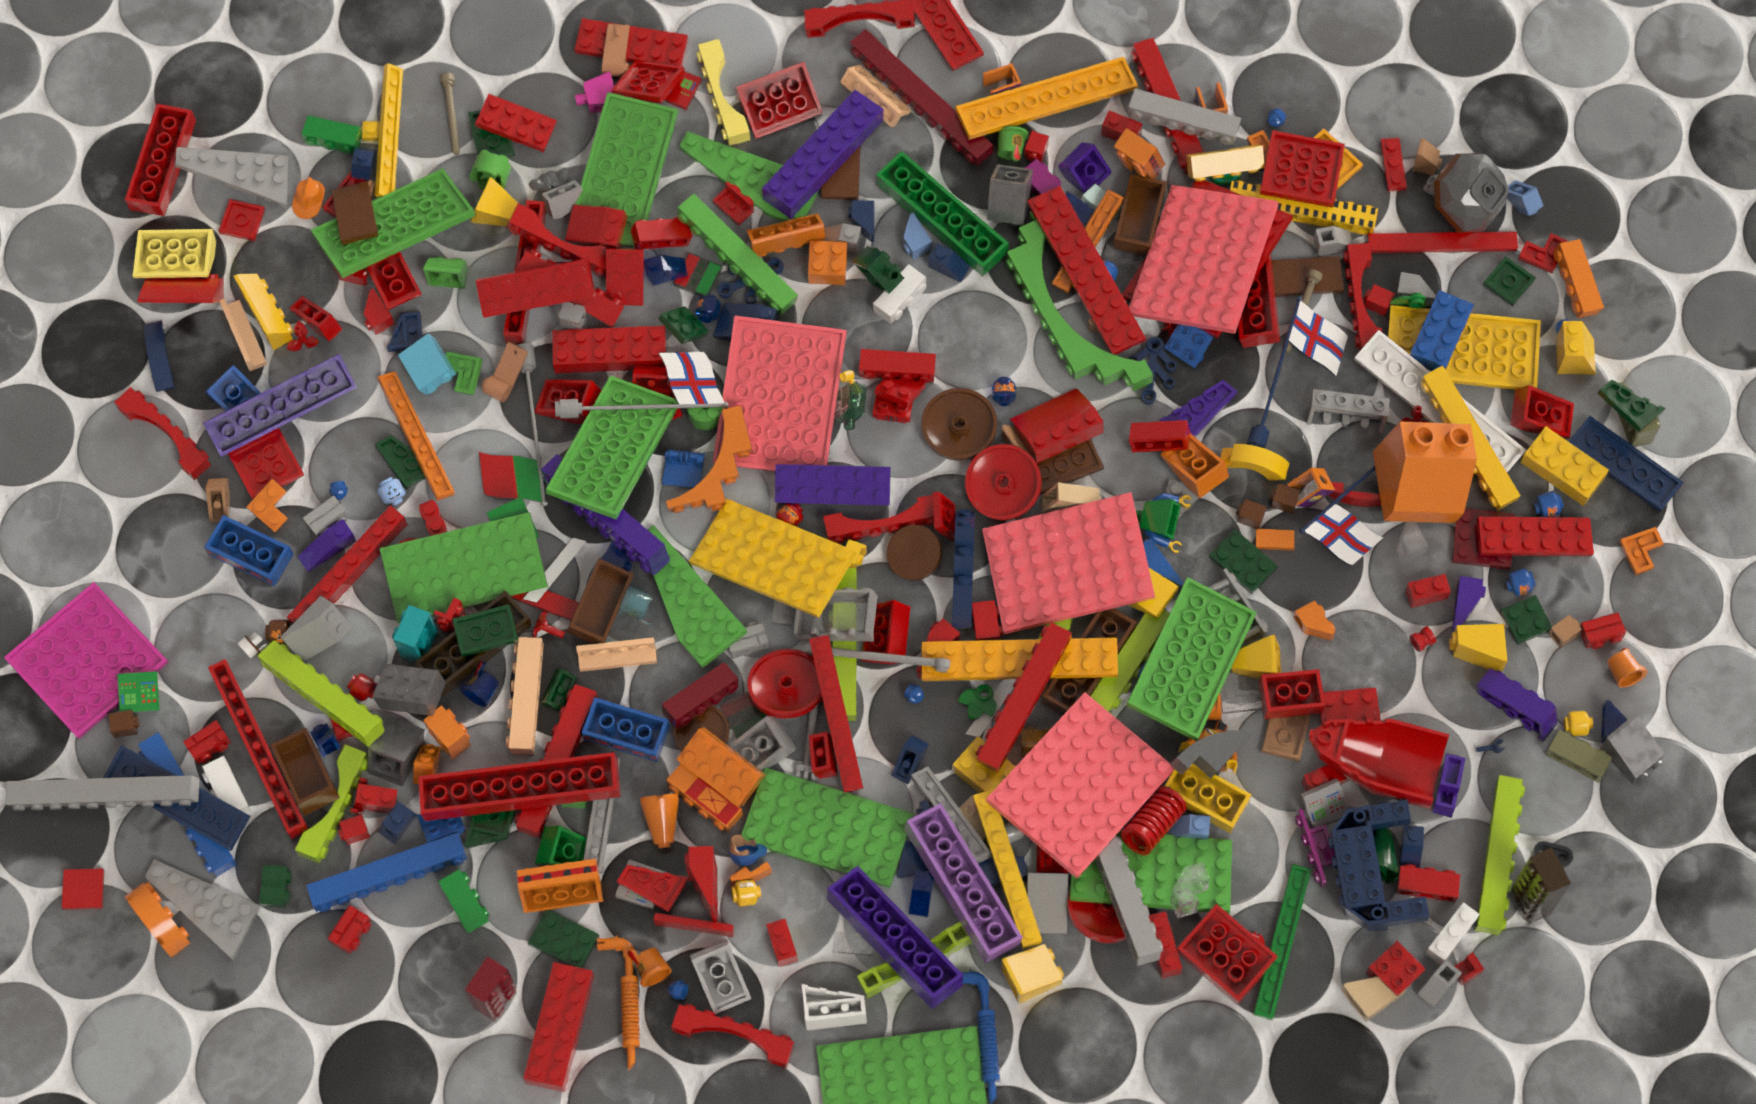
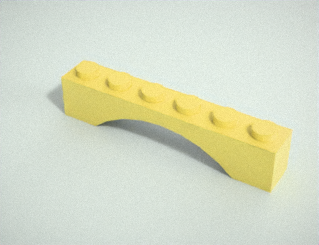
(734, 123)

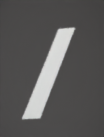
(557, 567)
(1000, 694)

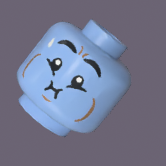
(391, 491)

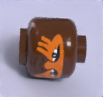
(276, 629)

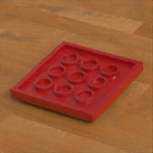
(1302, 169)

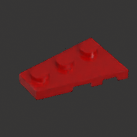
(653, 886)

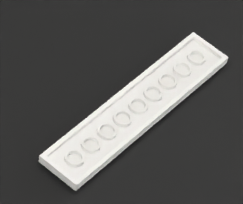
(1403, 376)

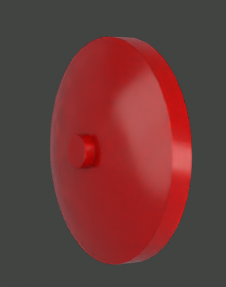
(1003, 482)
(784, 684)
(1096, 921)

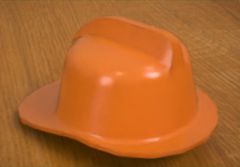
(308, 198)

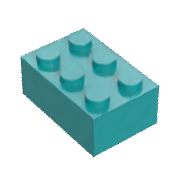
(414, 634)

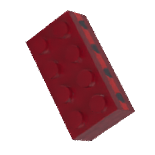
(491, 989)

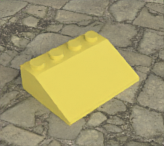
(174, 253)

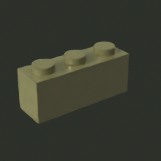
(1579, 755)

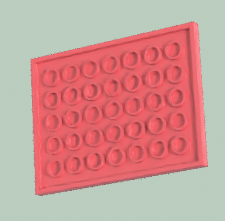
(1203, 258)
(786, 388)
(1068, 563)
(1080, 785)

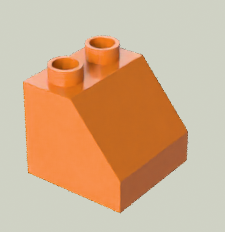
(1425, 471)

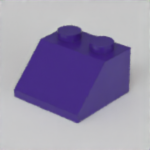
(1084, 167)

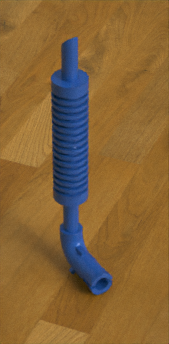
(987, 1033)

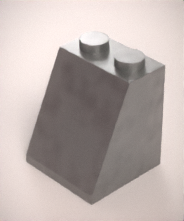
(1009, 194)
(1633, 750)
(395, 751)

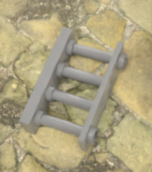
(1230, 580)

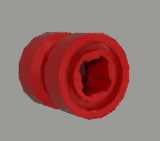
(1422, 639)

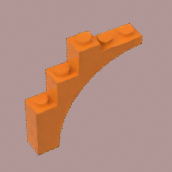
(710, 490)

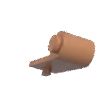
(615, 50)
(506, 373)

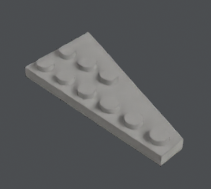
(244, 171)
(213, 910)

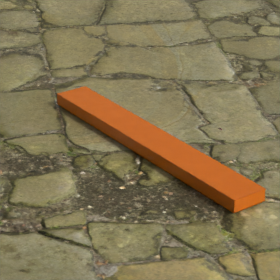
(416, 435)

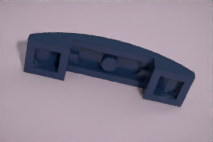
(158, 356)

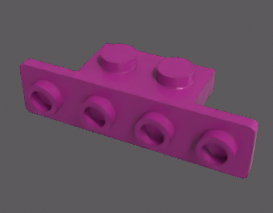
(1317, 845)

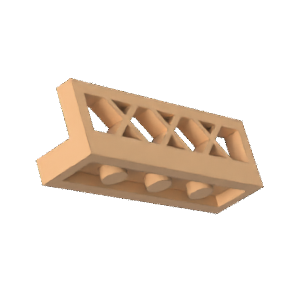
(876, 92)
(243, 334)
(616, 654)

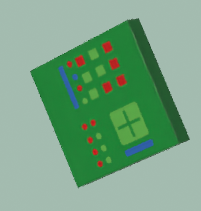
(138, 691)

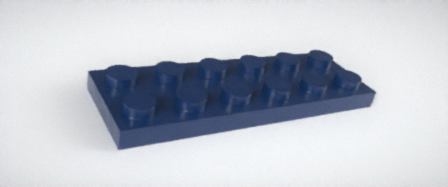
(1627, 464)

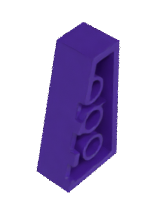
(1518, 702)

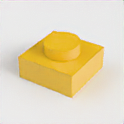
(370, 130)

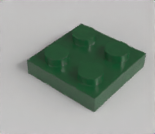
(1509, 281)
(683, 325)
(1526, 619)

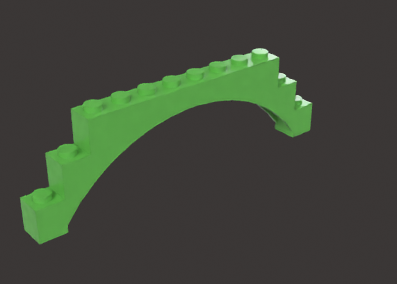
(1079, 354)

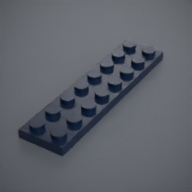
(208, 816)

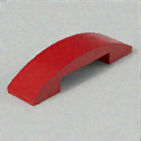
(1355, 498)

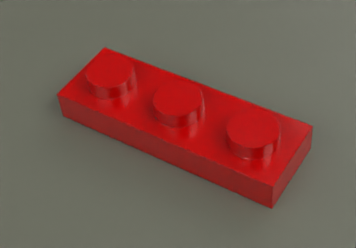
(1393, 164)

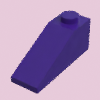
(327, 545)
(1467, 598)

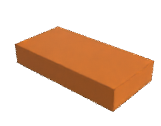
(1274, 539)

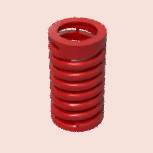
(1153, 820)

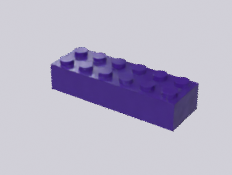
(832, 484)

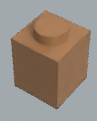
(1565, 631)

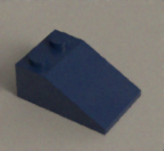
(730, 310)

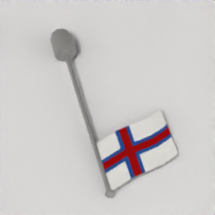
(689, 379)

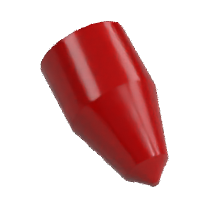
(1383, 756)

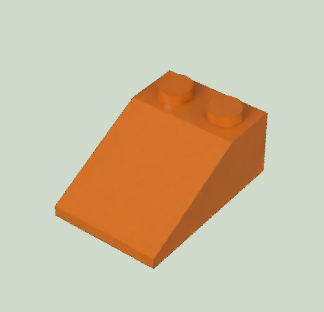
(1197, 467)

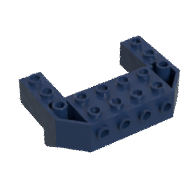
(1359, 868)

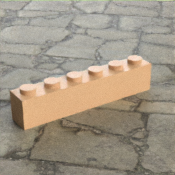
(526, 696)

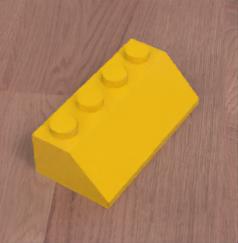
(264, 310)

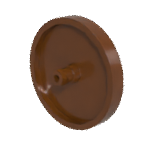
(914, 552)
(711, 719)

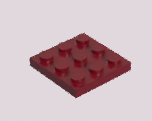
(1467, 545)

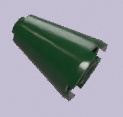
(1386, 855)

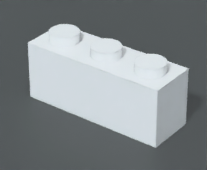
(891, 305)
(224, 784)
(1452, 934)

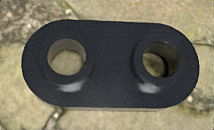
(1558, 849)

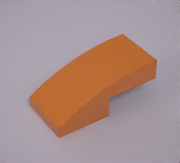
(757, 874)

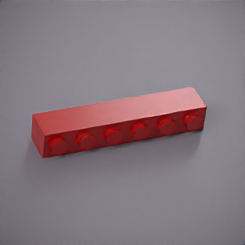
(599, 306)

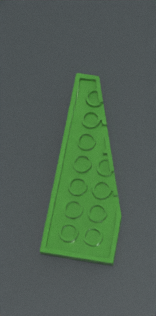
(738, 168)
(697, 614)

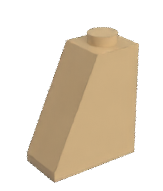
(1066, 496)
(1369, 996)

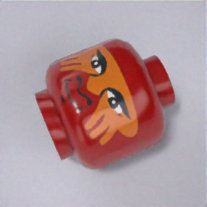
(790, 514)

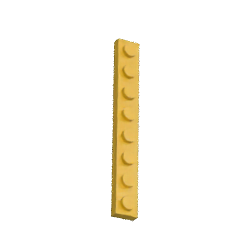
(388, 130)

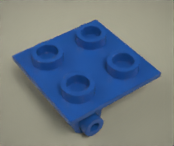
(1189, 344)
(683, 468)
(440, 828)

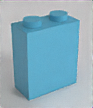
(427, 364)

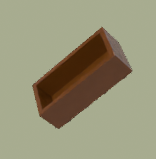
(1139, 214)
(599, 602)
(305, 771)

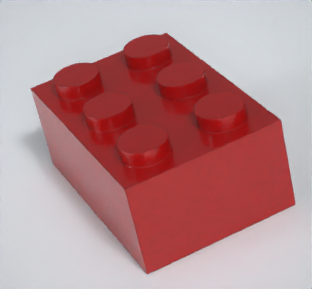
(1291, 694)

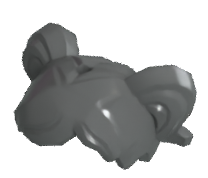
(547, 179)

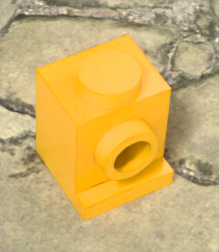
(859, 549)

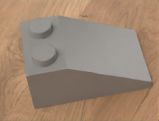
(316, 629)
(764, 743)
(720, 977)

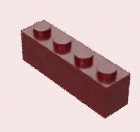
(700, 695)

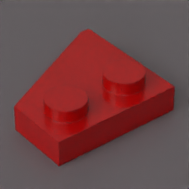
(900, 391)

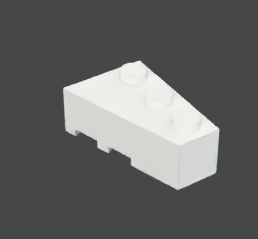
(832, 1008)

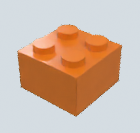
(827, 262)
(447, 732)

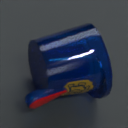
(481, 687)

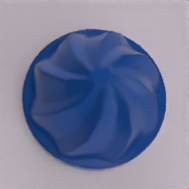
(1276, 117)
(338, 489)
(914, 694)
(678, 989)

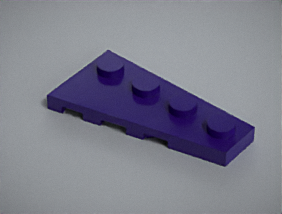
(1204, 408)

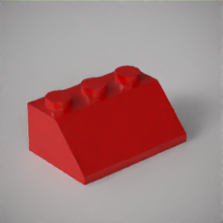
(889, 630)

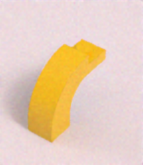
(1257, 459)

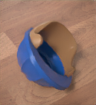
(745, 852)

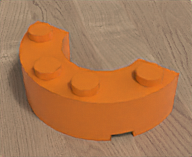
(157, 919)

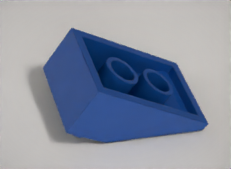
(231, 389)

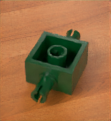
(878, 269)

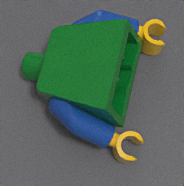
(1161, 517)

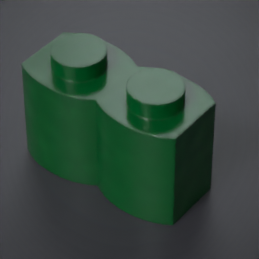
(274, 886)

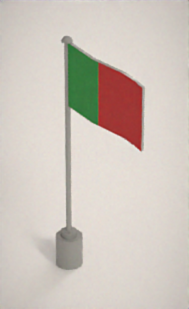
(515, 475)

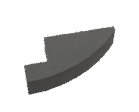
(1211, 752)

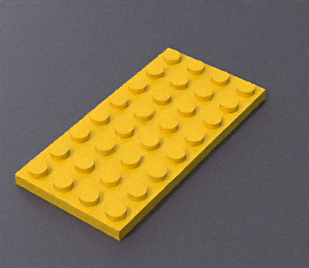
(1489, 352)
(773, 558)

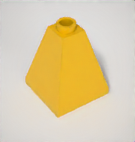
(494, 205)
(1258, 658)

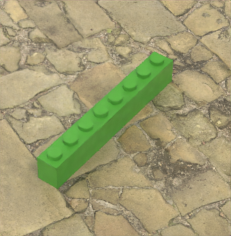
(736, 254)

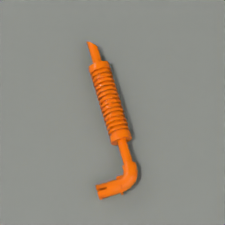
(629, 997)

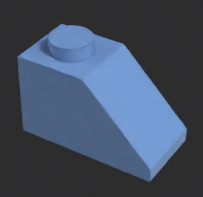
(1524, 198)
(915, 238)
(1191, 827)

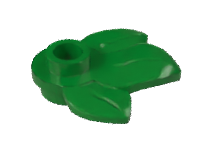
(1415, 300)
(976, 703)

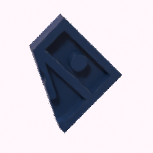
(406, 332)
(910, 861)

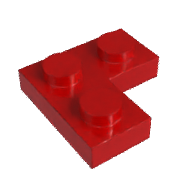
(1542, 257)

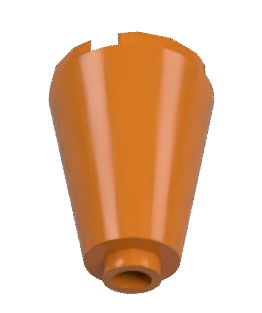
(661, 817)

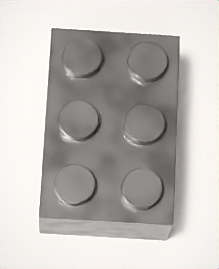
(409, 689)

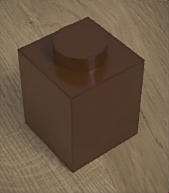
(1284, 498)
(1251, 514)
(124, 723)

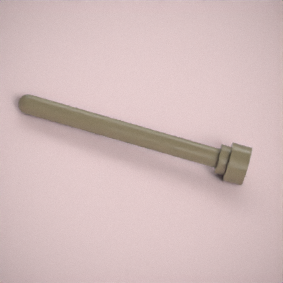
(447, 81)
(1313, 278)

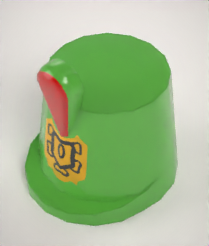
(1011, 142)

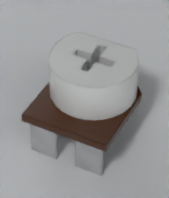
(249, 644)

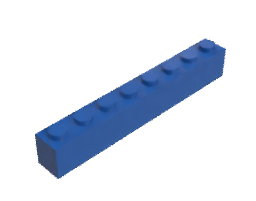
(217, 857)
(387, 872)

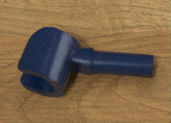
(1493, 747)

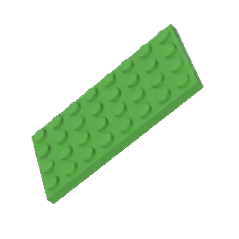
(627, 158)
(401, 221)
(612, 448)
(465, 565)
(1191, 659)
(827, 827)
(1161, 869)
(904, 1069)

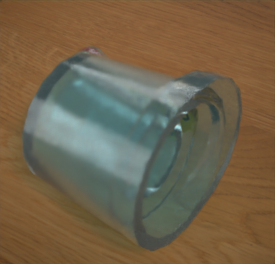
(636, 604)

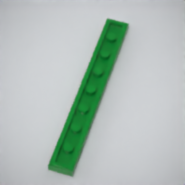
(1282, 941)

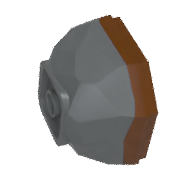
(1462, 192)

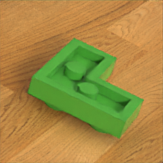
(468, 371)

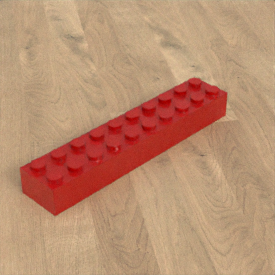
(519, 786)

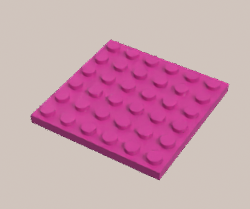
(77, 659)

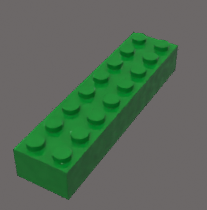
(942, 213)

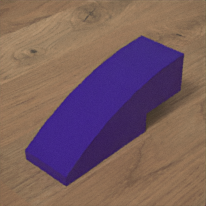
(1449, 785)

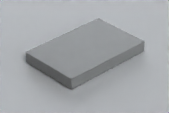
(1049, 901)

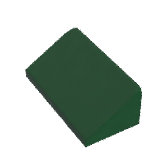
(558, 689)

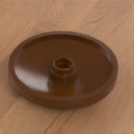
(959, 424)

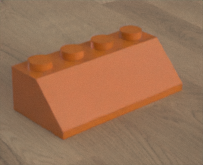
(786, 234)

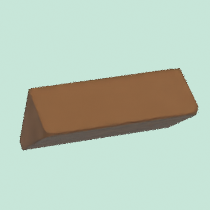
(1012, 437)

